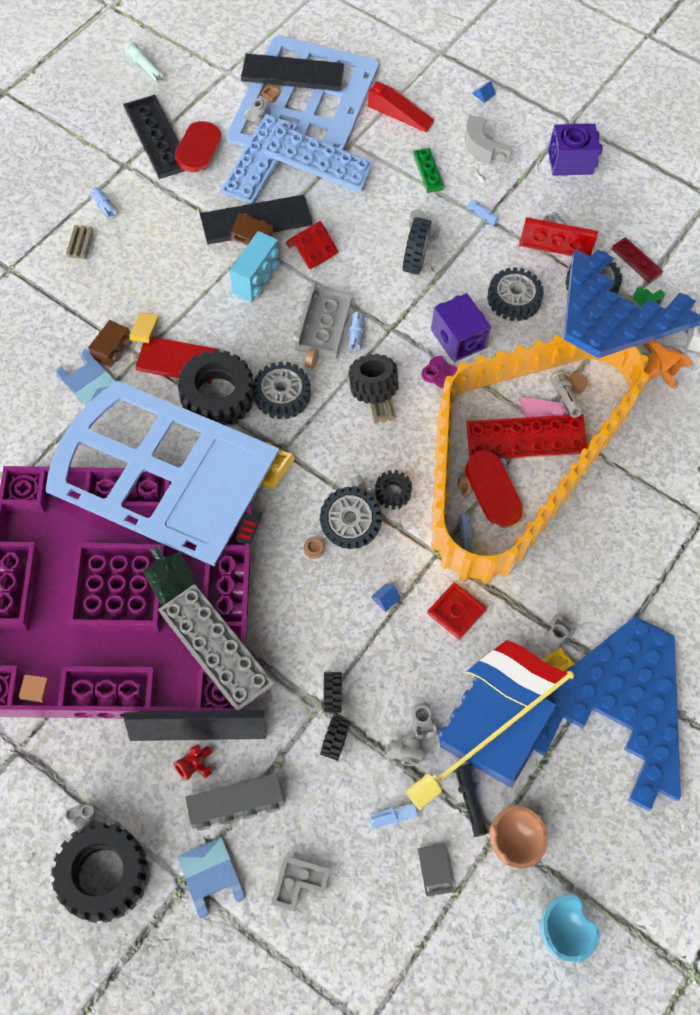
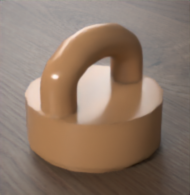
(464, 485)

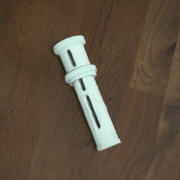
(140, 58)

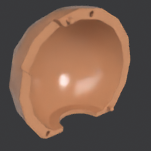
(518, 837)

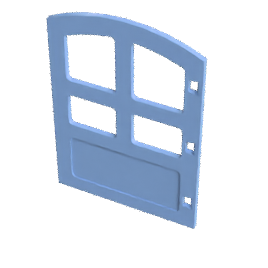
(205, 492)

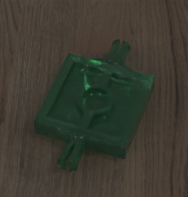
(169, 576)

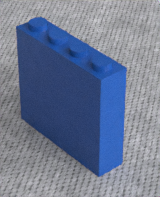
(481, 715)

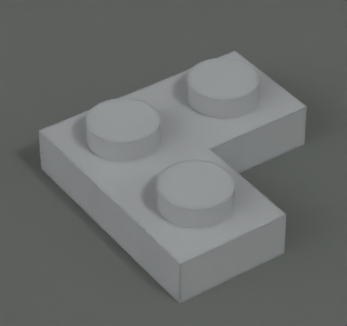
(297, 875)

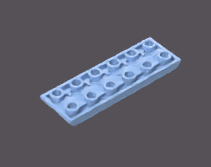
(317, 157)
(254, 166)

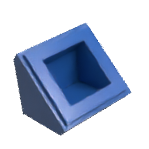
(485, 92)
(386, 596)

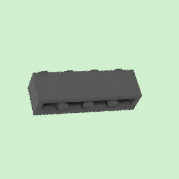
(234, 801)

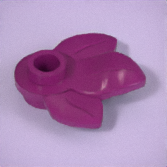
(438, 370)

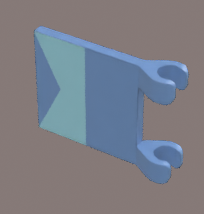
(88, 380)
(208, 872)

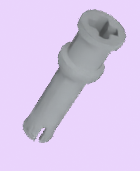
(564, 388)

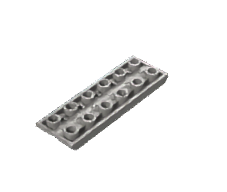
(216, 647)

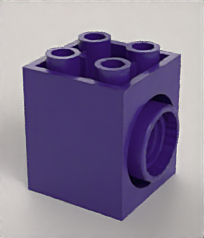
(574, 149)
(460, 327)

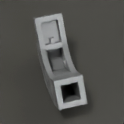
(481, 146)

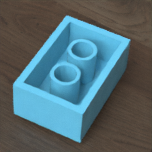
(254, 266)

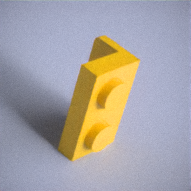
(278, 468)

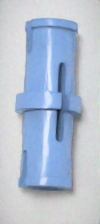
(103, 202)
(356, 331)

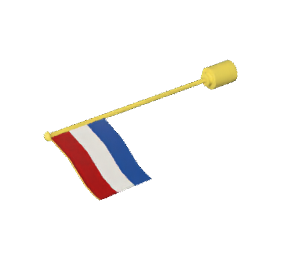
(515, 675)

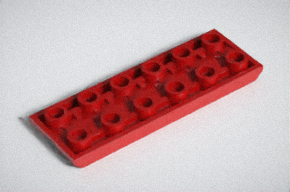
(528, 436)

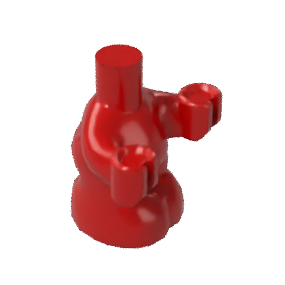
(193, 762)

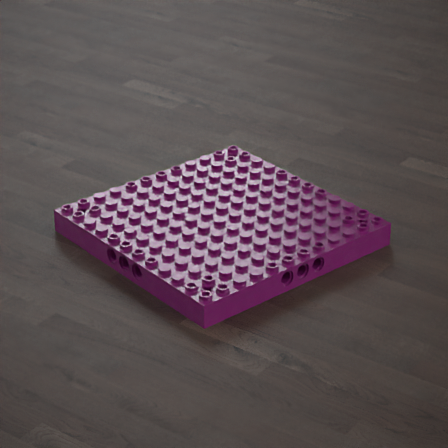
(85, 609)

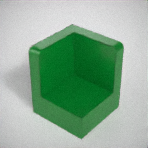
(642, 296)

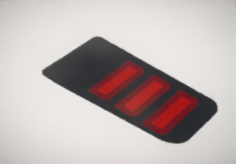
(248, 526)

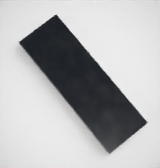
(292, 72)
(154, 134)
(280, 213)
(195, 725)

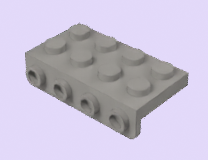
(322, 321)

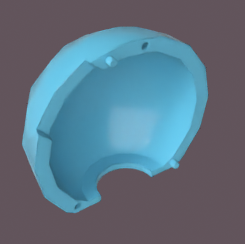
(567, 929)

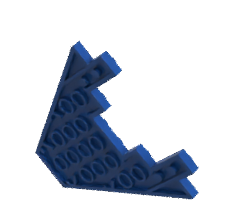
(608, 323)
(636, 686)

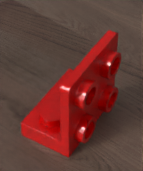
(314, 245)

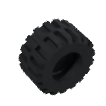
(373, 378)

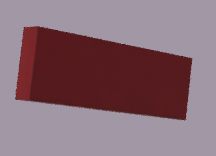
(637, 260)

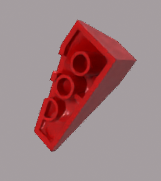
(398, 106)

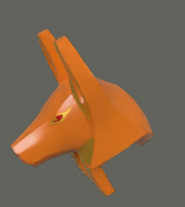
(665, 362)

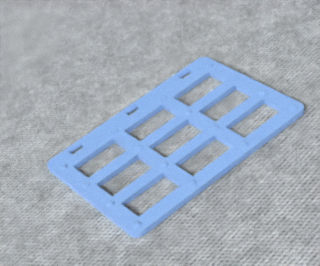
(352, 95)

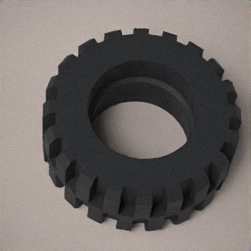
(217, 366)
(73, 856)

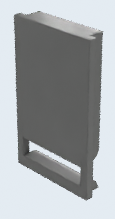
(435, 868)

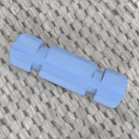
(482, 212)
(466, 532)

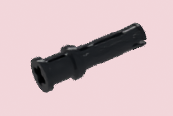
(468, 788)

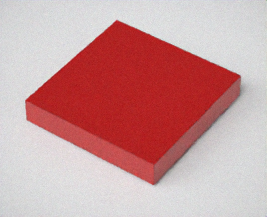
(456, 610)

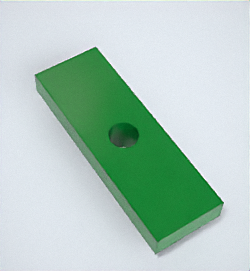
(428, 170)

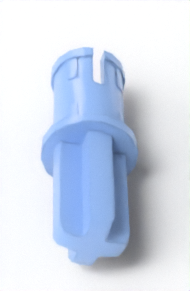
(393, 815)

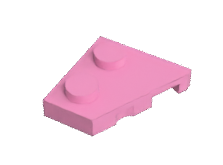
(538, 408)

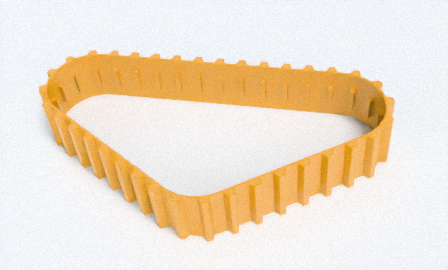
(503, 368)

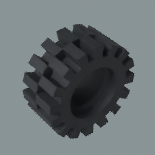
(396, 479)
(332, 692)
(335, 737)

